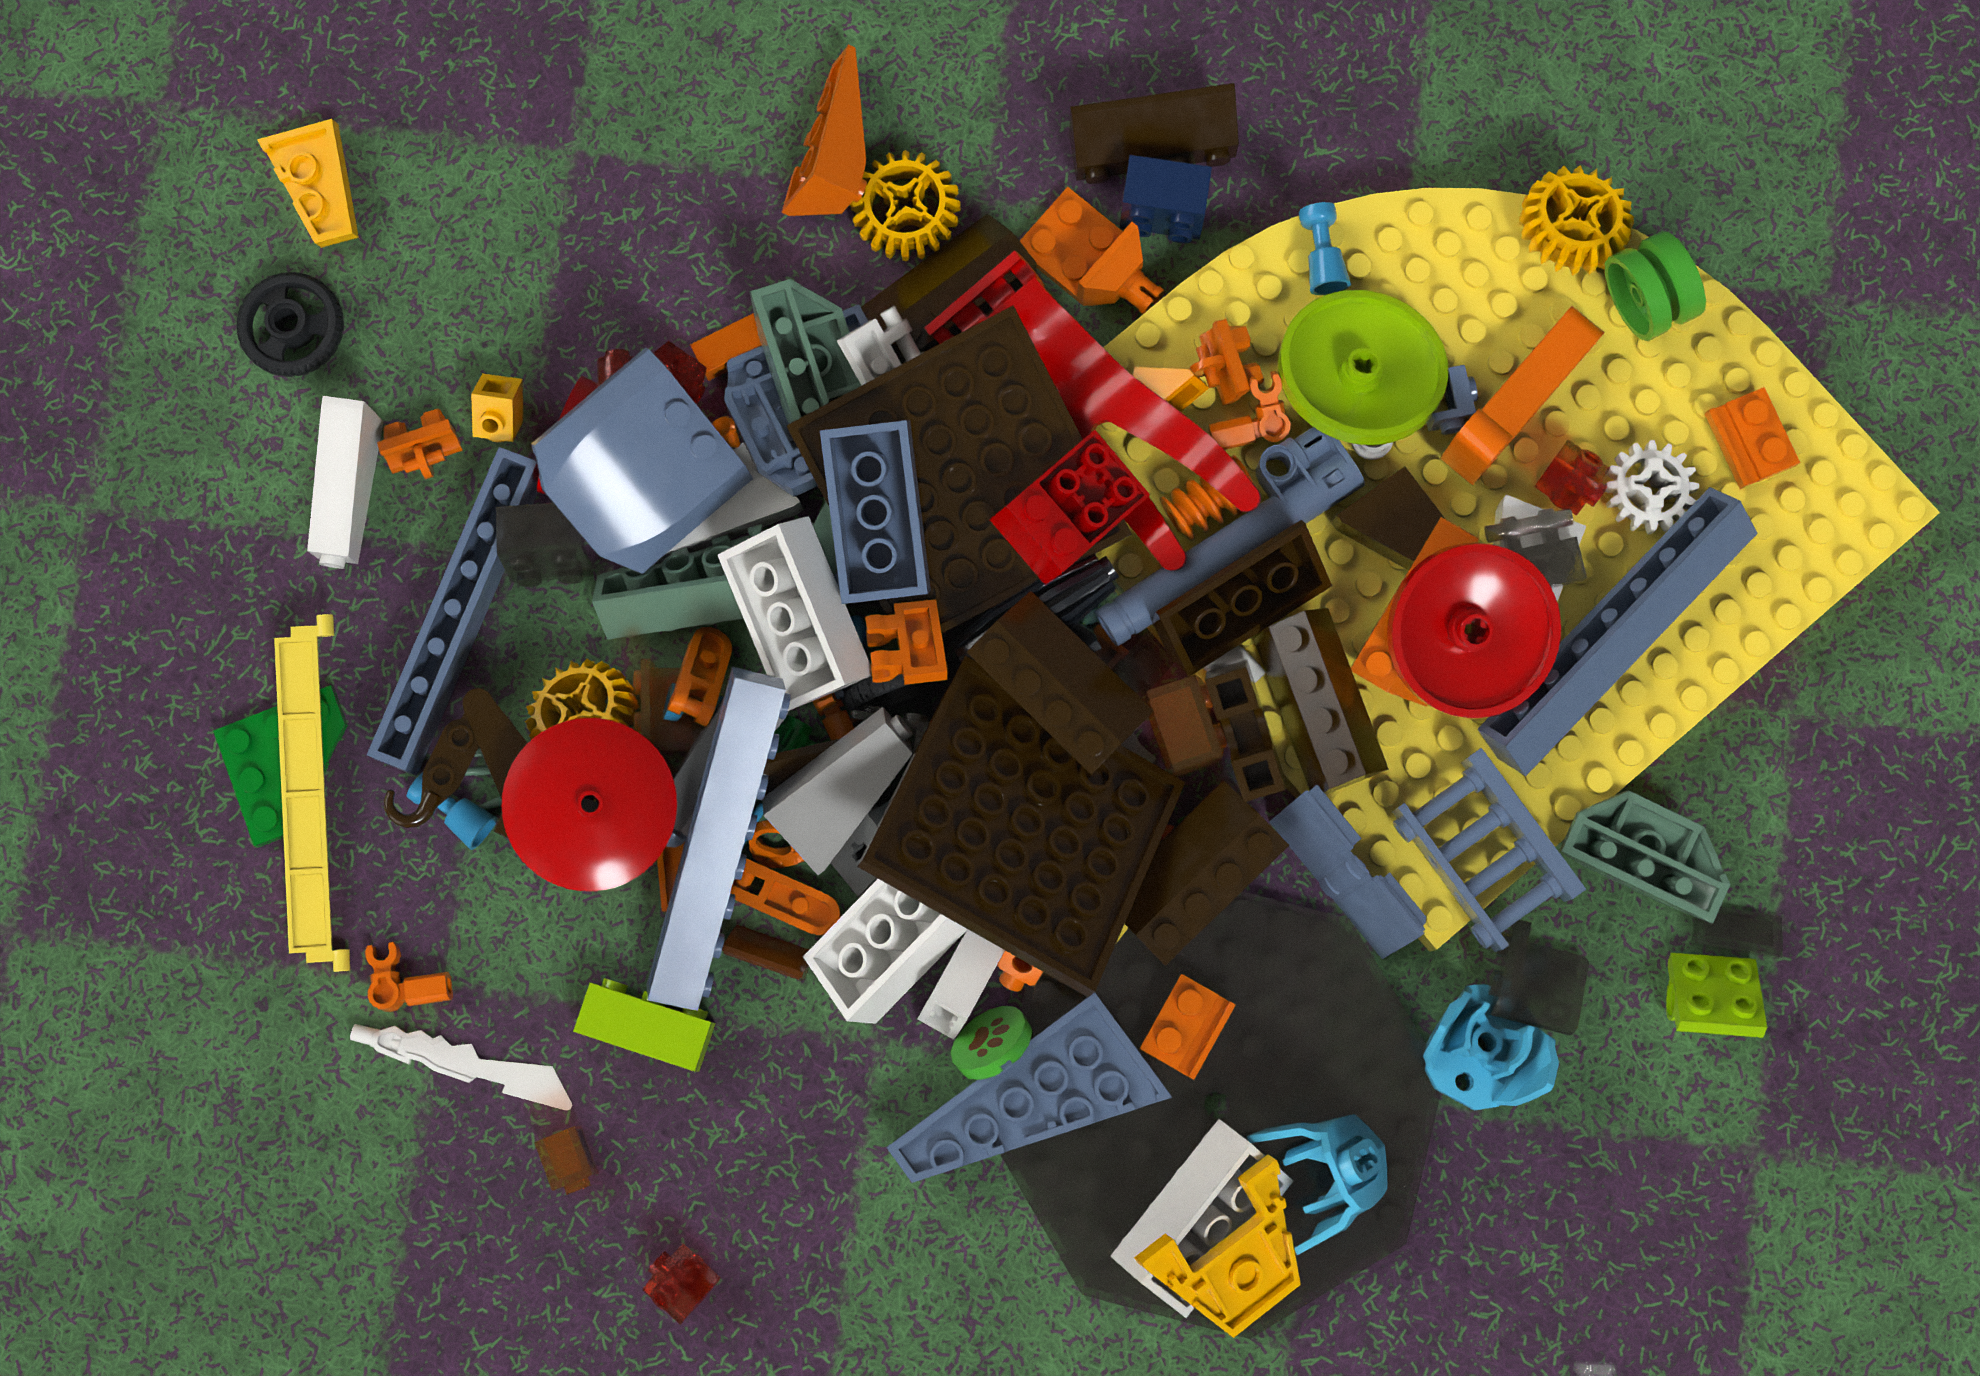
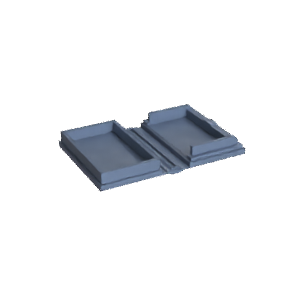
(1324, 845)

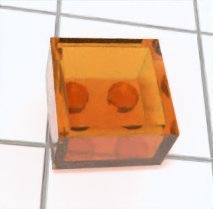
(1184, 726)

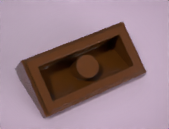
(767, 952)

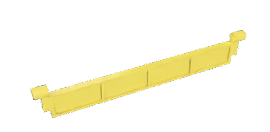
(305, 794)

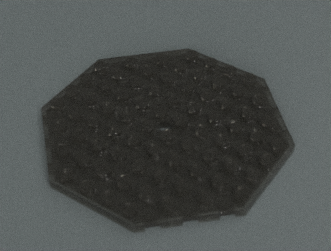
(1304, 1044)

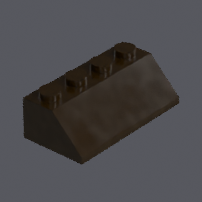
(1168, 126)
(945, 277)
(1242, 599)
(1060, 681)
(1320, 701)
(1201, 871)

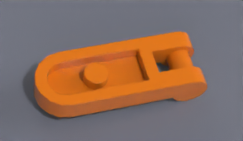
(701, 675)
(787, 899)

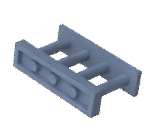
(1530, 846)

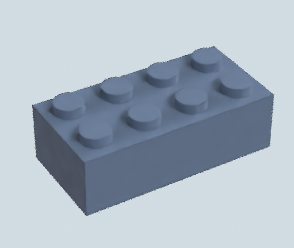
(875, 511)

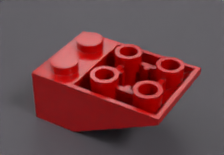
(1070, 507)

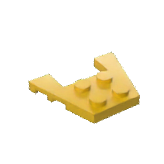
(1242, 1272)

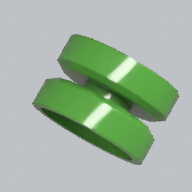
(1655, 285)

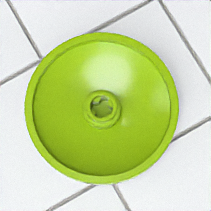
(1363, 367)

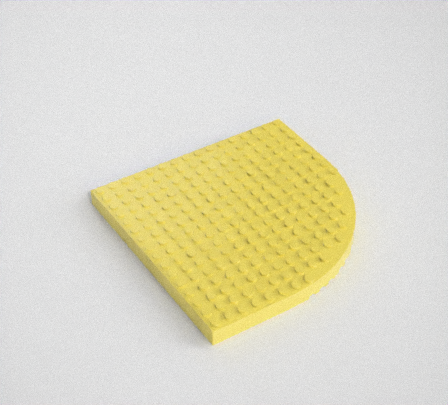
(1491, 303)

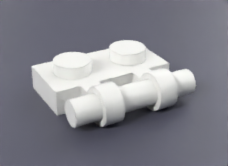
(870, 348)

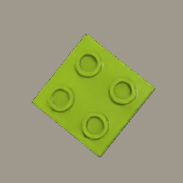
(1715, 995)

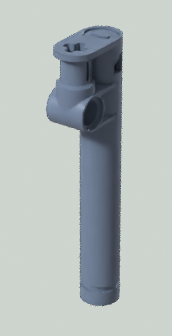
(1313, 484)

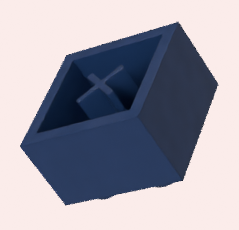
(1165, 198)

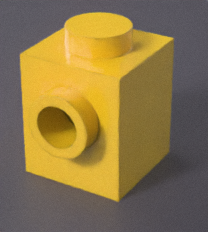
(497, 408)

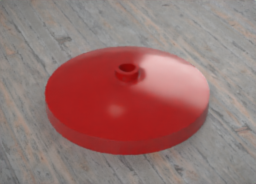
(1510, 636)
(578, 846)

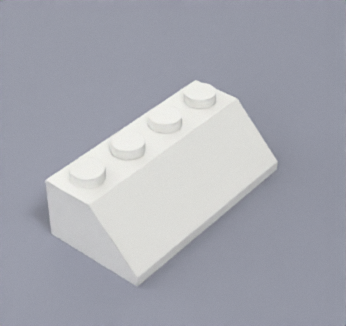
(795, 611)
(879, 951)
(1196, 1207)

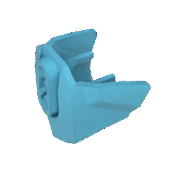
(1511, 1070)
(1354, 1159)

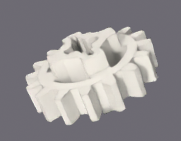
(1652, 470)

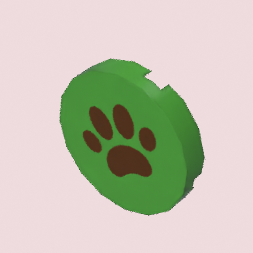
(990, 1042)

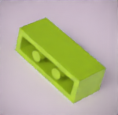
(644, 1025)

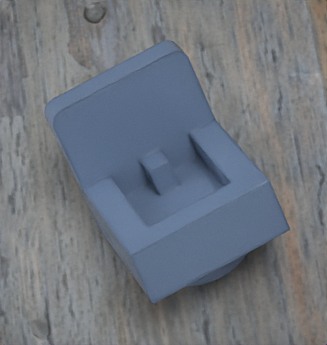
(1460, 399)

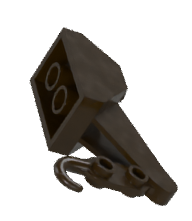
(480, 726)

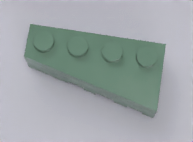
(669, 595)

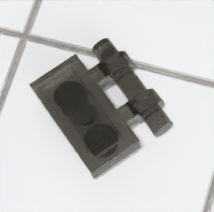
(1555, 558)

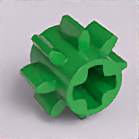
(793, 734)

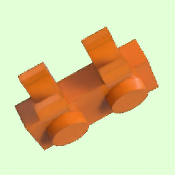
(919, 641)

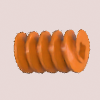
(1197, 505)

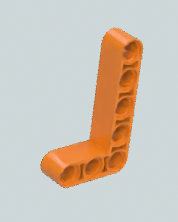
(1521, 396)

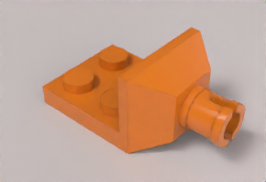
(1090, 255)

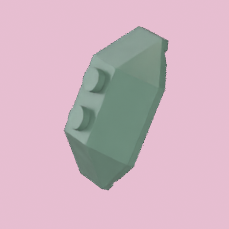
(802, 347)
(1649, 853)

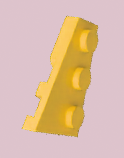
(316, 177)

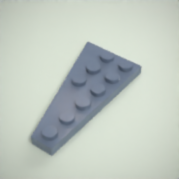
(1065, 1080)

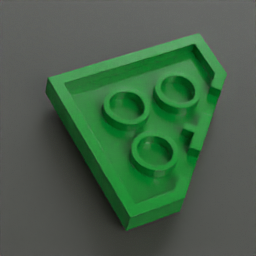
(253, 763)

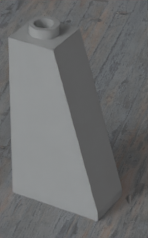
(838, 788)

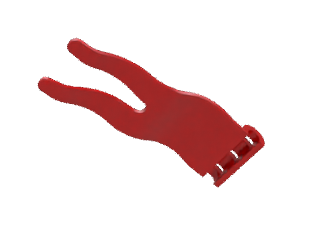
(1101, 392)

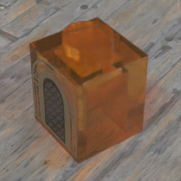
(567, 1160)

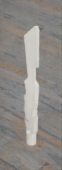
(461, 1062)

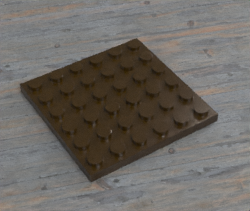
(980, 435)
(1019, 834)

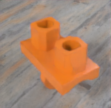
(1222, 363)
(421, 446)

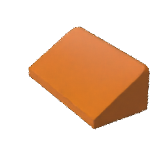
(726, 344)

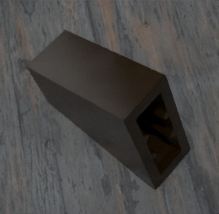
(1391, 518)

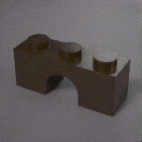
(1246, 730)

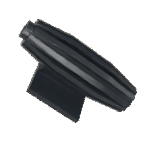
(1068, 596)

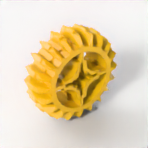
(914, 191)
(1577, 205)
(582, 694)

